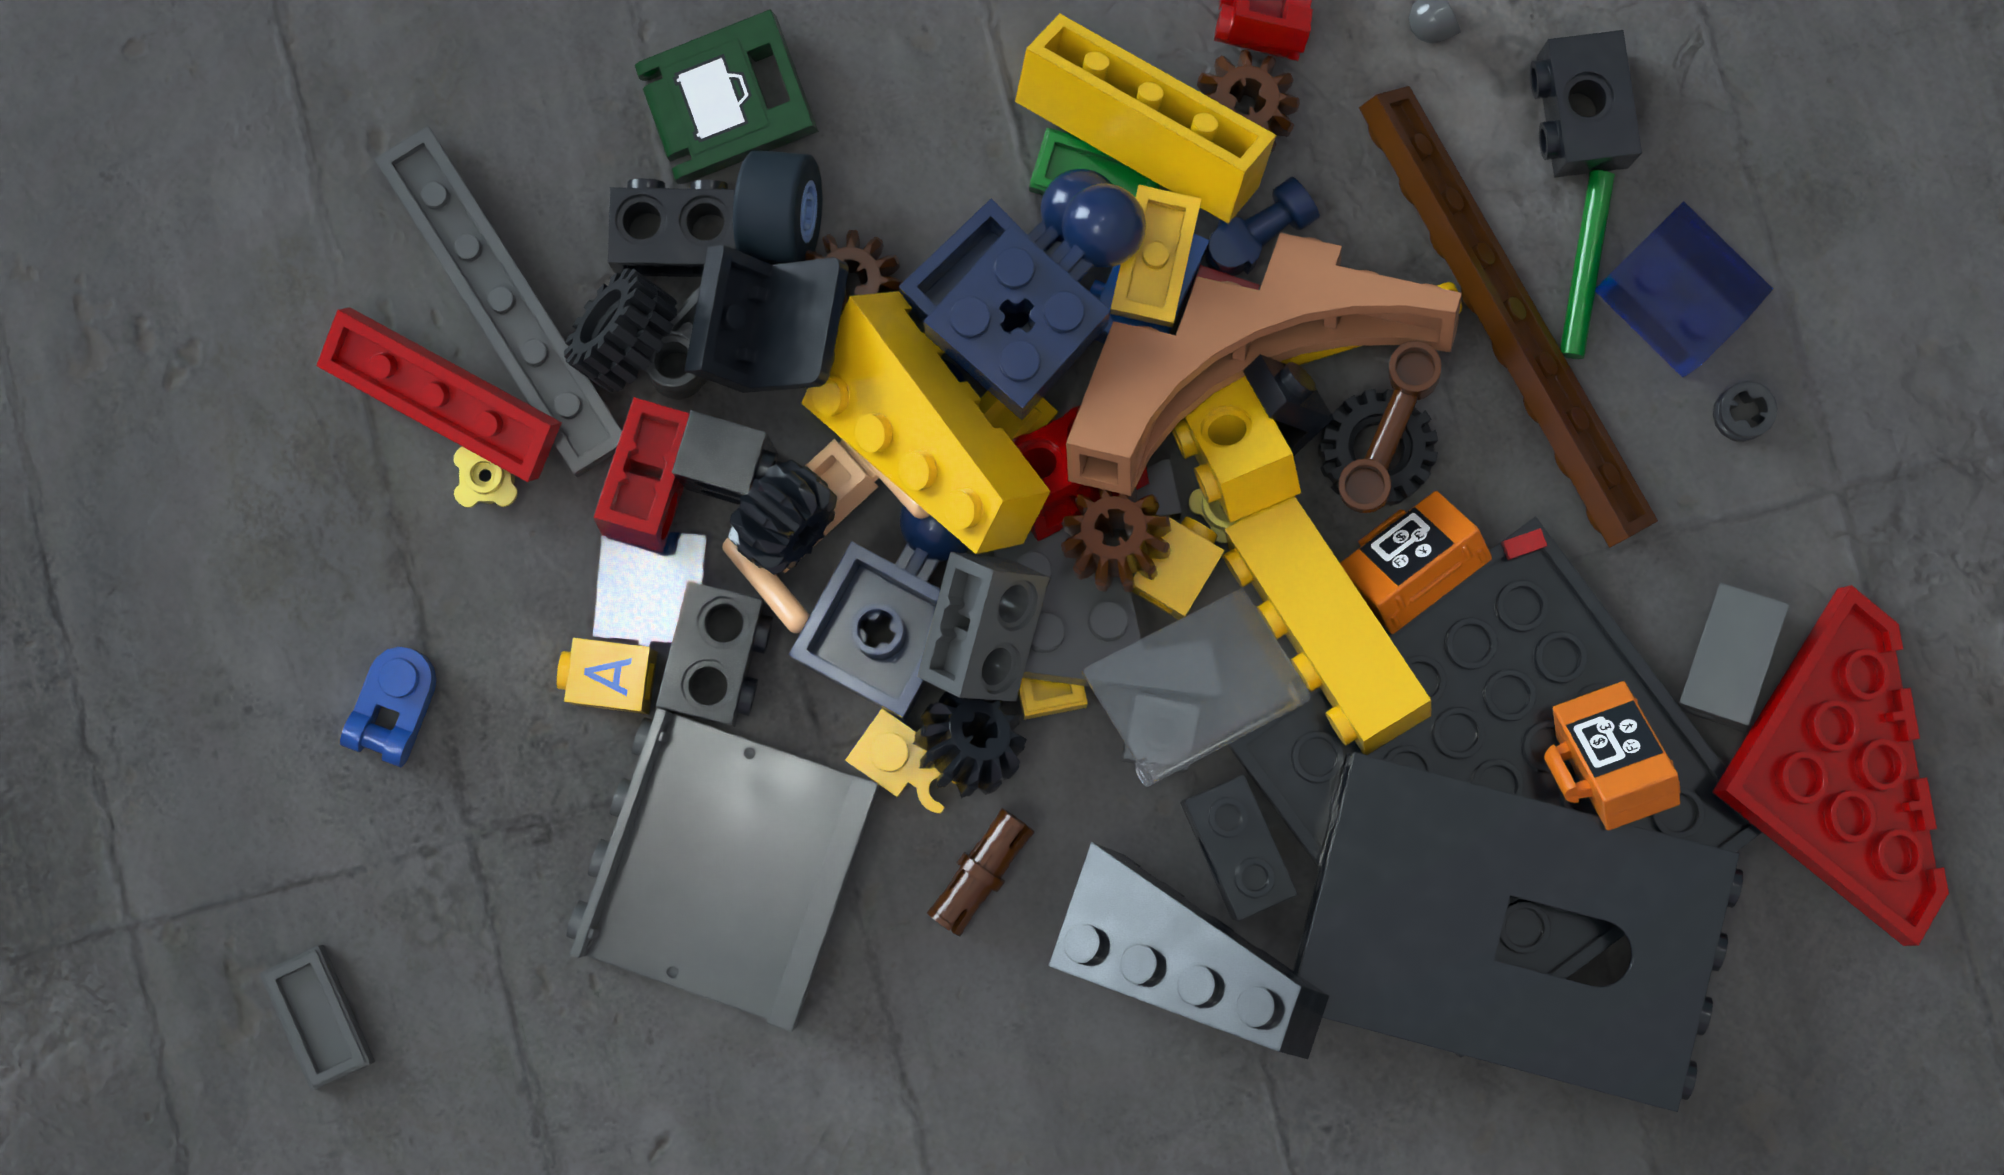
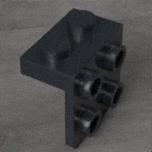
(766, 322)

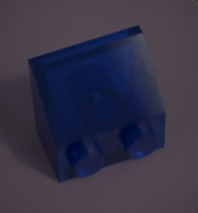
(1684, 290)

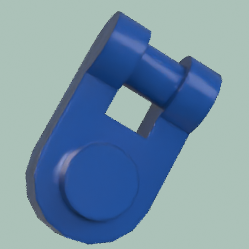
(398, 681)

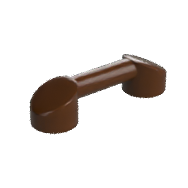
(1413, 376)

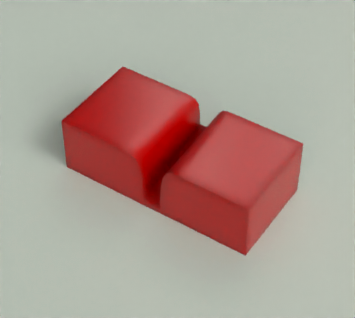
(1524, 544)

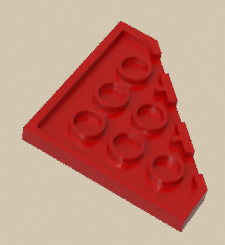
(1839, 773)

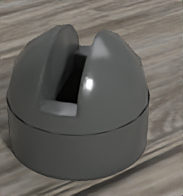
(1433, 21)

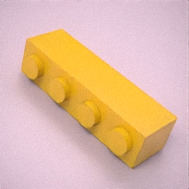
(1144, 117)
(1327, 624)

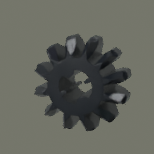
(782, 517)
(955, 756)

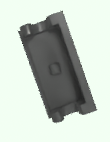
(1733, 657)

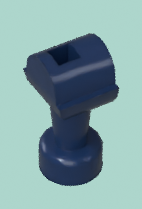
(1239, 244)

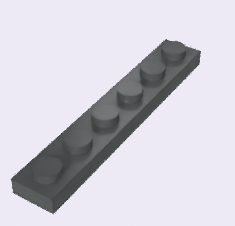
(500, 298)

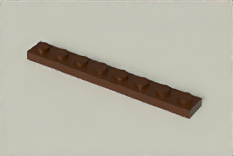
(1508, 315)

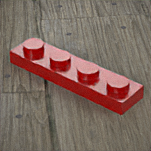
(438, 394)

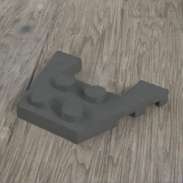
(1076, 618)

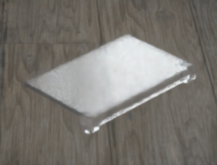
(1196, 686)

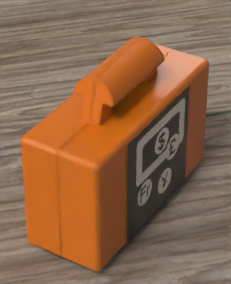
(1415, 560)
(1613, 756)

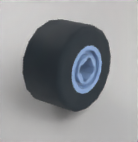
(777, 206)

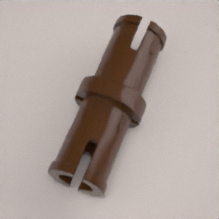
(980, 872)

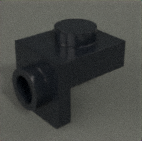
(1289, 399)

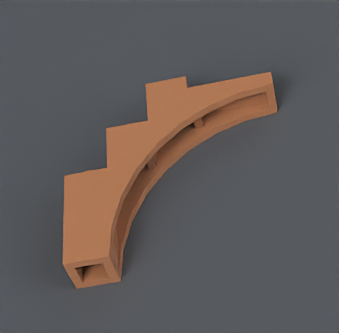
(1303, 306)

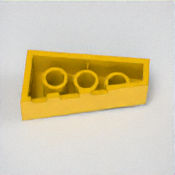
(925, 427)

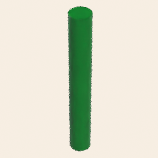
(1587, 264)

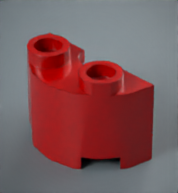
(1265, 26)

